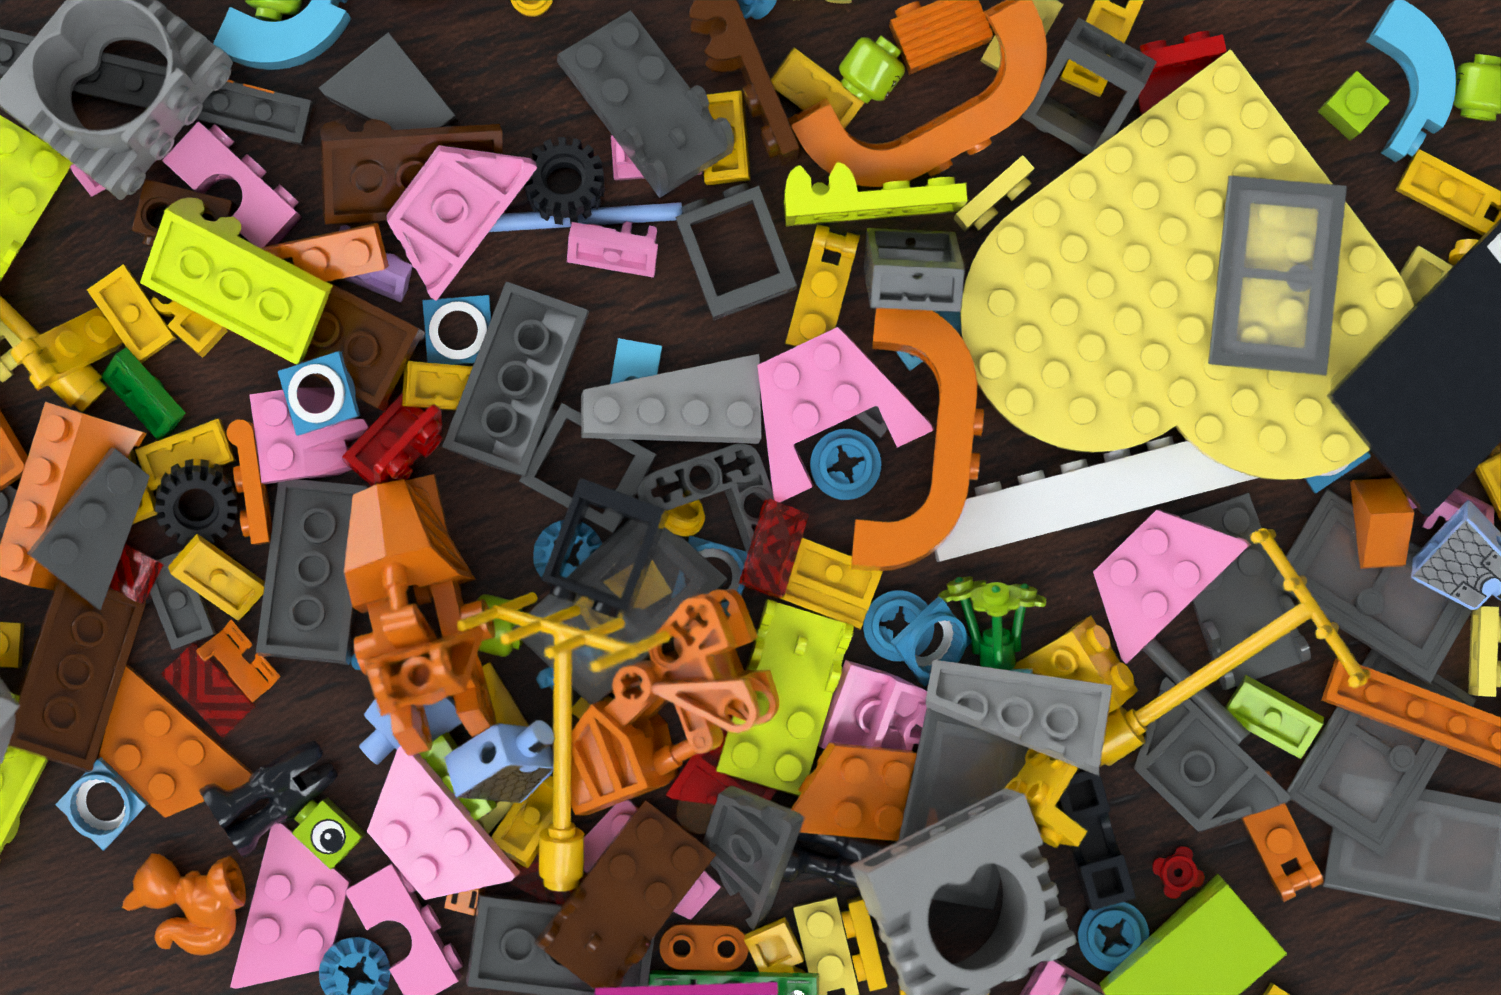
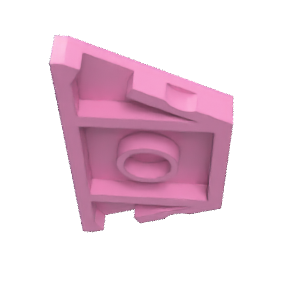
(454, 208)
(1160, 575)
(433, 833)
(291, 913)

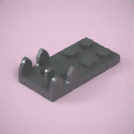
(647, 104)
(305, 588)
(1243, 598)
(509, 960)

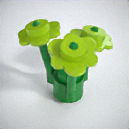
(997, 645)

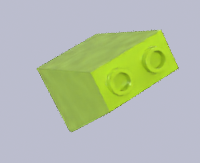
(1201, 950)

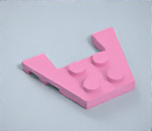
(817, 389)

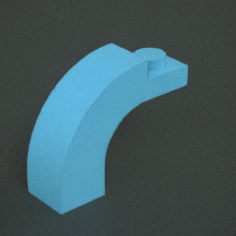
(284, 42)
(1430, 70)

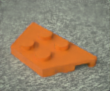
(164, 749)
(857, 792)

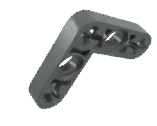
(736, 487)

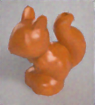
(205, 899)

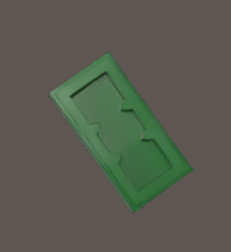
(143, 394)

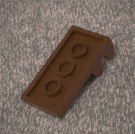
(734, 50)
(373, 167)
(371, 342)
(74, 676)
(625, 898)

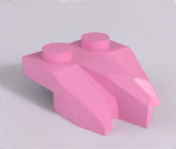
(310, 455)
(874, 710)

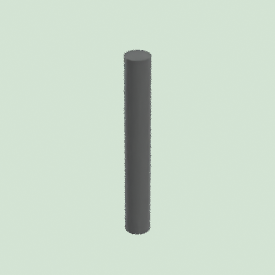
(1203, 698)

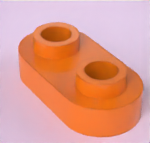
(704, 947)

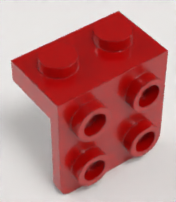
(1177, 64)
(395, 443)

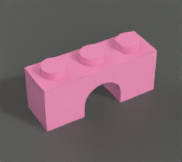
(205, 158)
(392, 897)

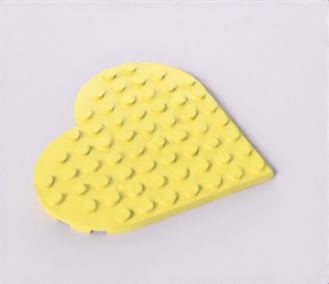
(1104, 285)

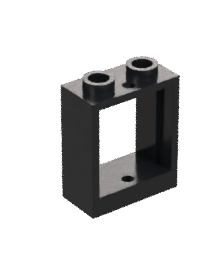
(618, 503)

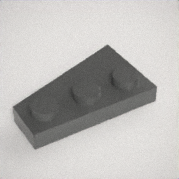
(93, 528)

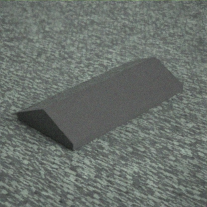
(515, 379)

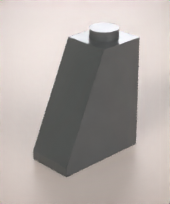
(388, 88)

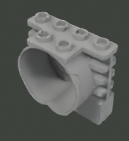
(71, 47)
(905, 876)

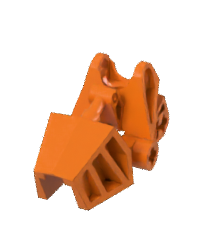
(399, 544)
(627, 746)

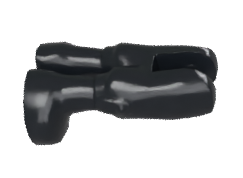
(279, 783)
(833, 868)

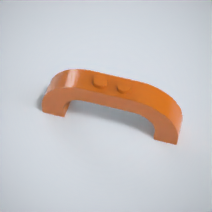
(950, 134)
(935, 342)

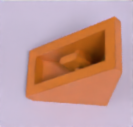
(1381, 522)

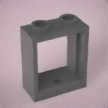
(1122, 67)
(893, 269)
(753, 293)
(629, 484)

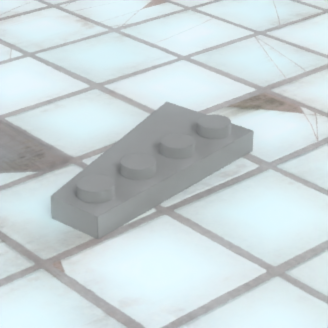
(683, 405)
(1033, 710)

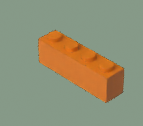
(58, 463)

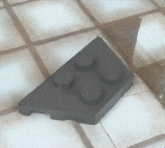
(1203, 769)
(751, 847)

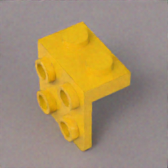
(1084, 656)
(1043, 783)

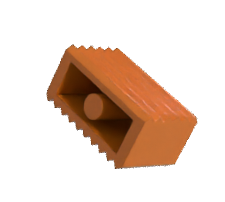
(938, 31)

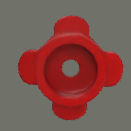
(1190, 875)

